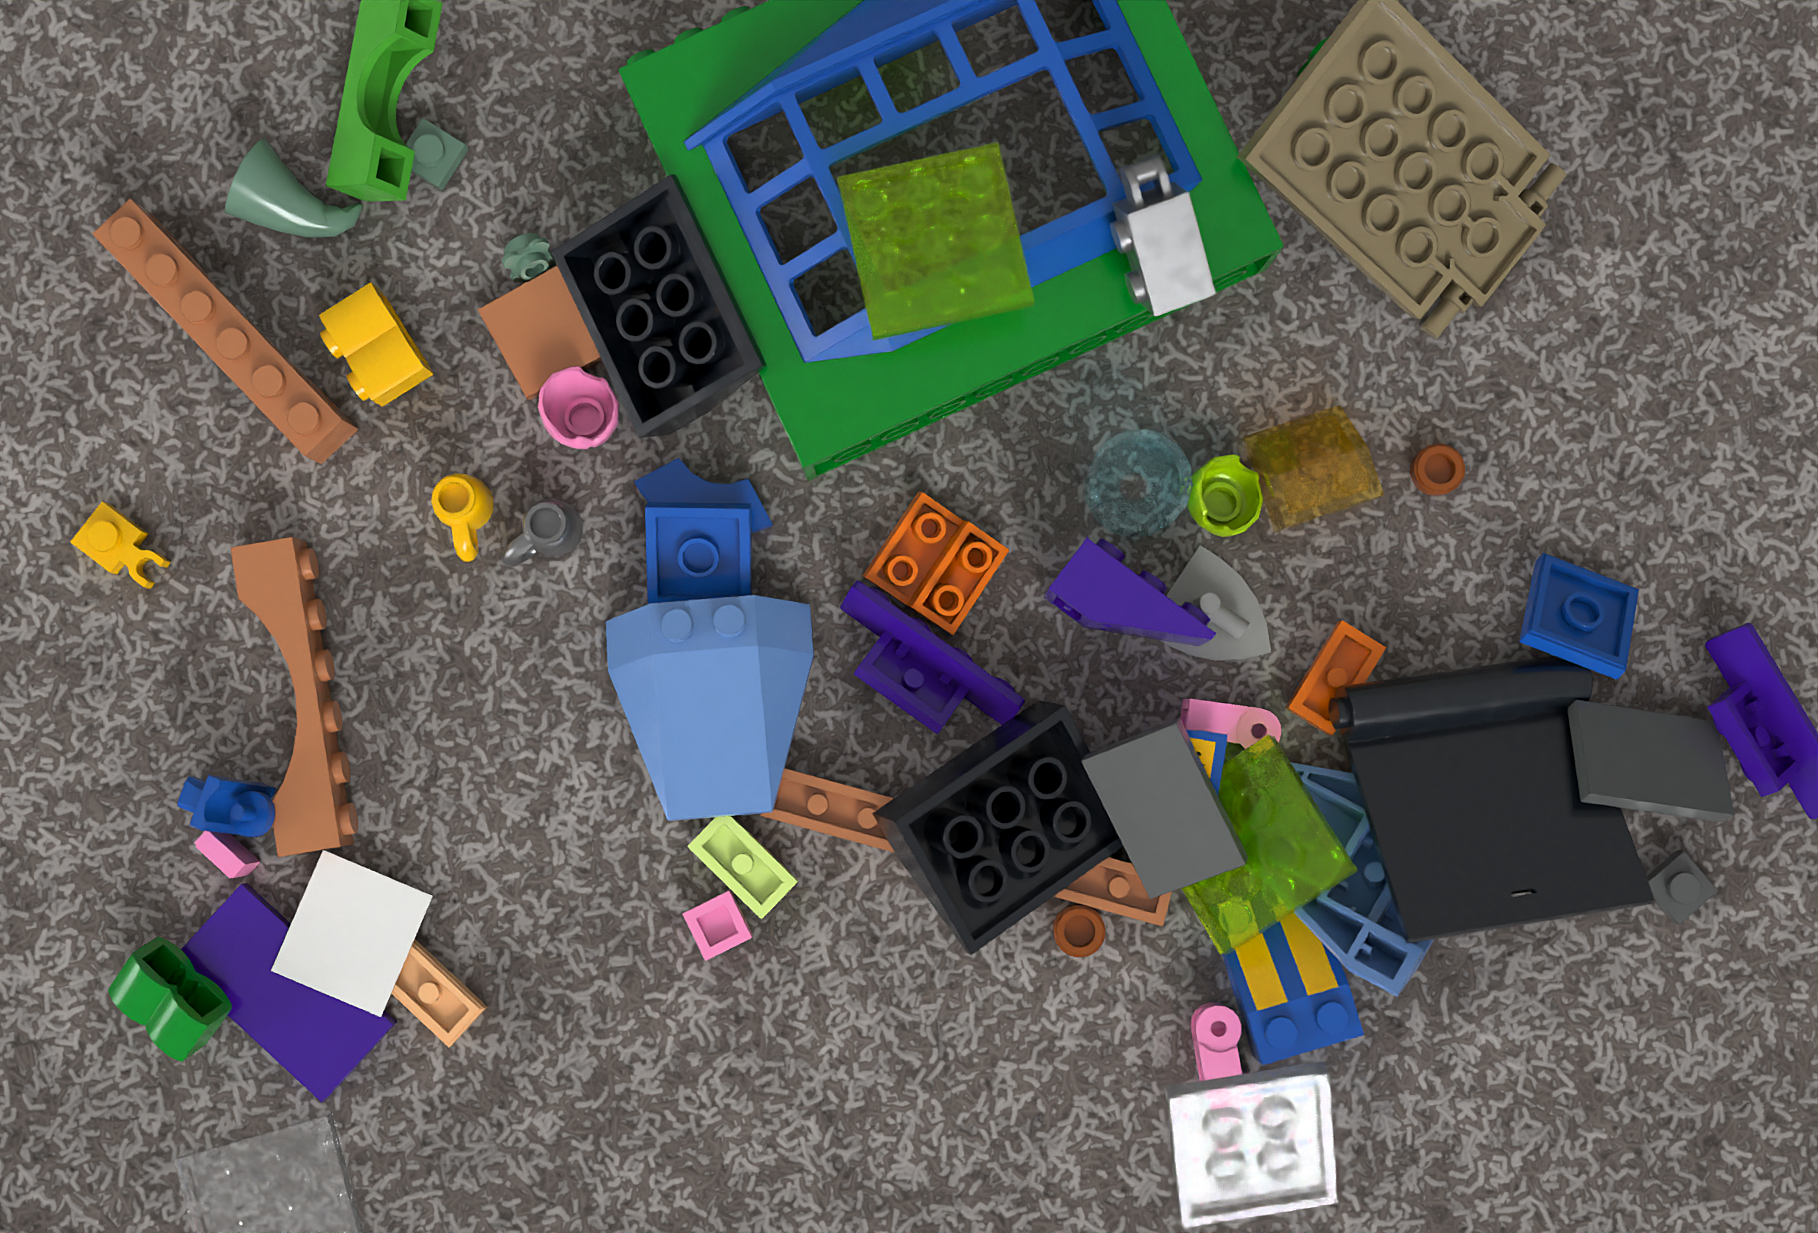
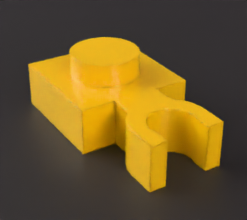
(116, 542)

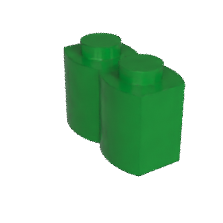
(169, 998)

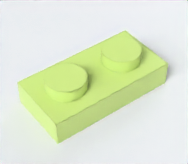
(743, 864)

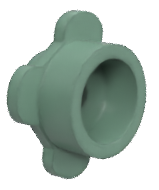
(527, 257)

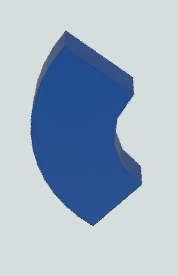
(677, 484)

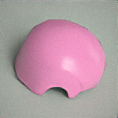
(578, 408)

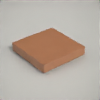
(539, 331)

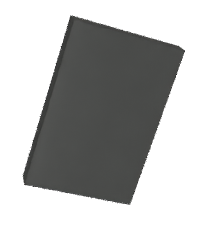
(1649, 761)
(1164, 808)

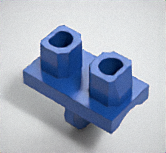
(228, 805)

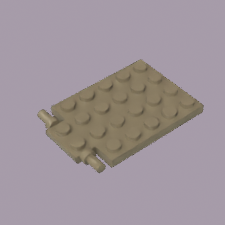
(1405, 164)

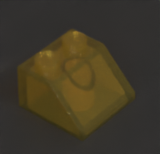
(1312, 468)

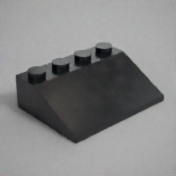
(659, 310)
(1002, 825)

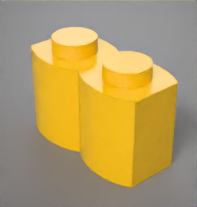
(375, 345)

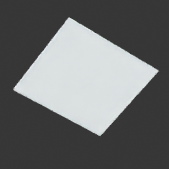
(351, 933)

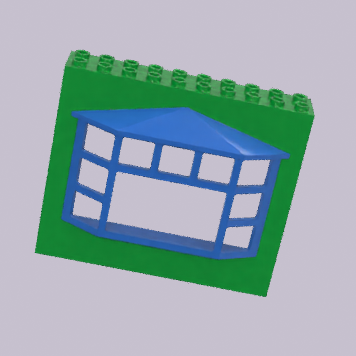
(856, 394)

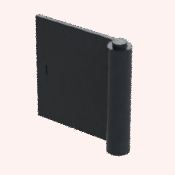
(1482, 799)

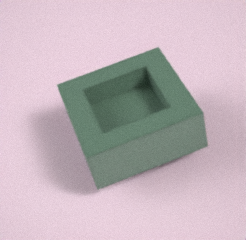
(435, 154)

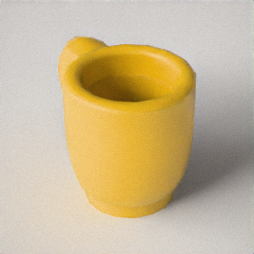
(464, 506)

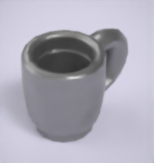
(548, 528)

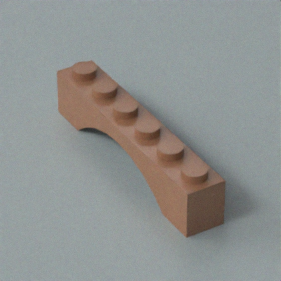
(224, 332)
(312, 801)

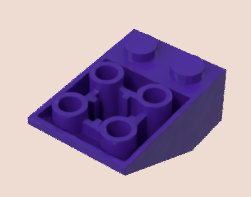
(1114, 599)

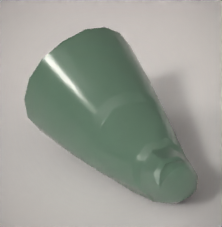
(273, 198)

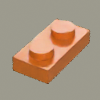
(1343, 660)

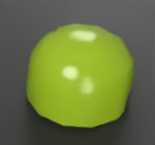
(1225, 496)

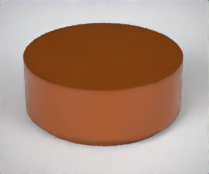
(1437, 469)
(1079, 930)

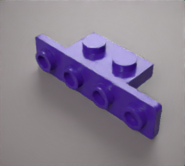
(921, 669)
(1764, 718)

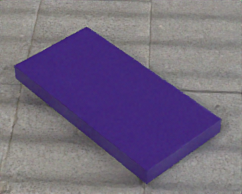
(298, 1026)

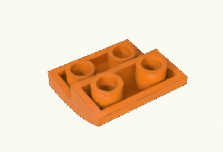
(935, 563)

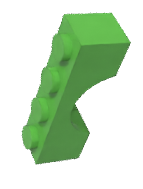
(386, 46)

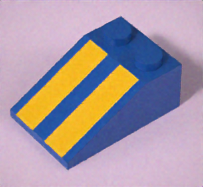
(1291, 992)

